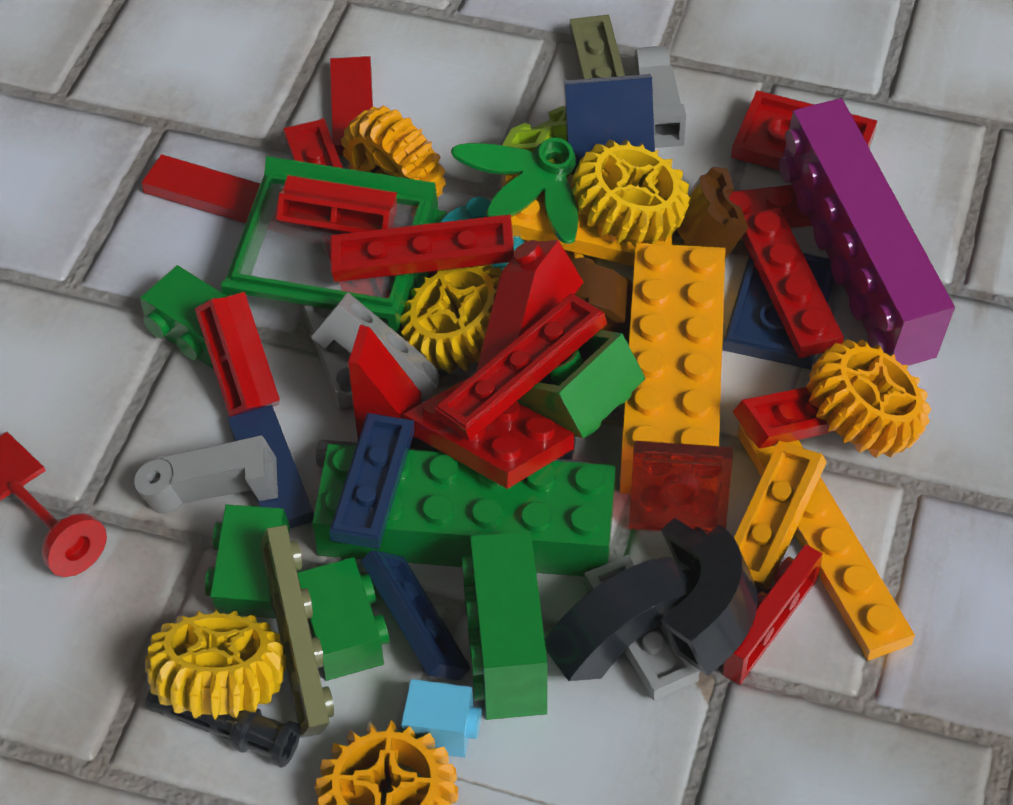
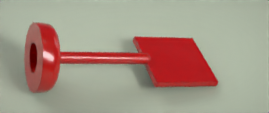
(72, 541)

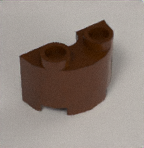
(711, 215)
(607, 292)

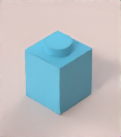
(443, 712)

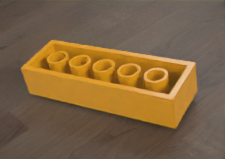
(677, 346)

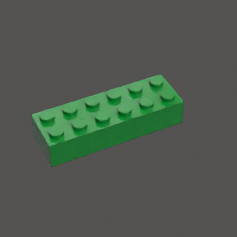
(448, 502)

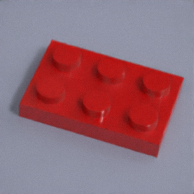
(764, 129)
(505, 450)

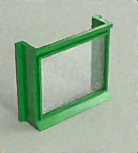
(294, 259)

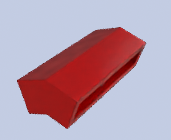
(335, 205)
(237, 354)

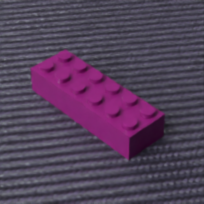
(865, 233)

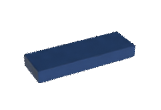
(372, 481)
(290, 487)
(416, 615)

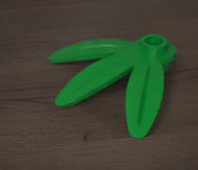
(535, 176)

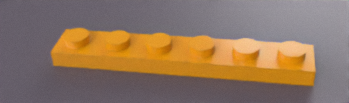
(845, 568)

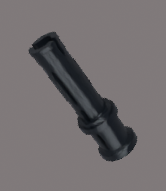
(245, 733)

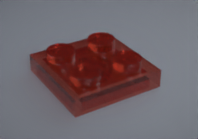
(681, 484)

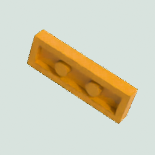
(777, 509)

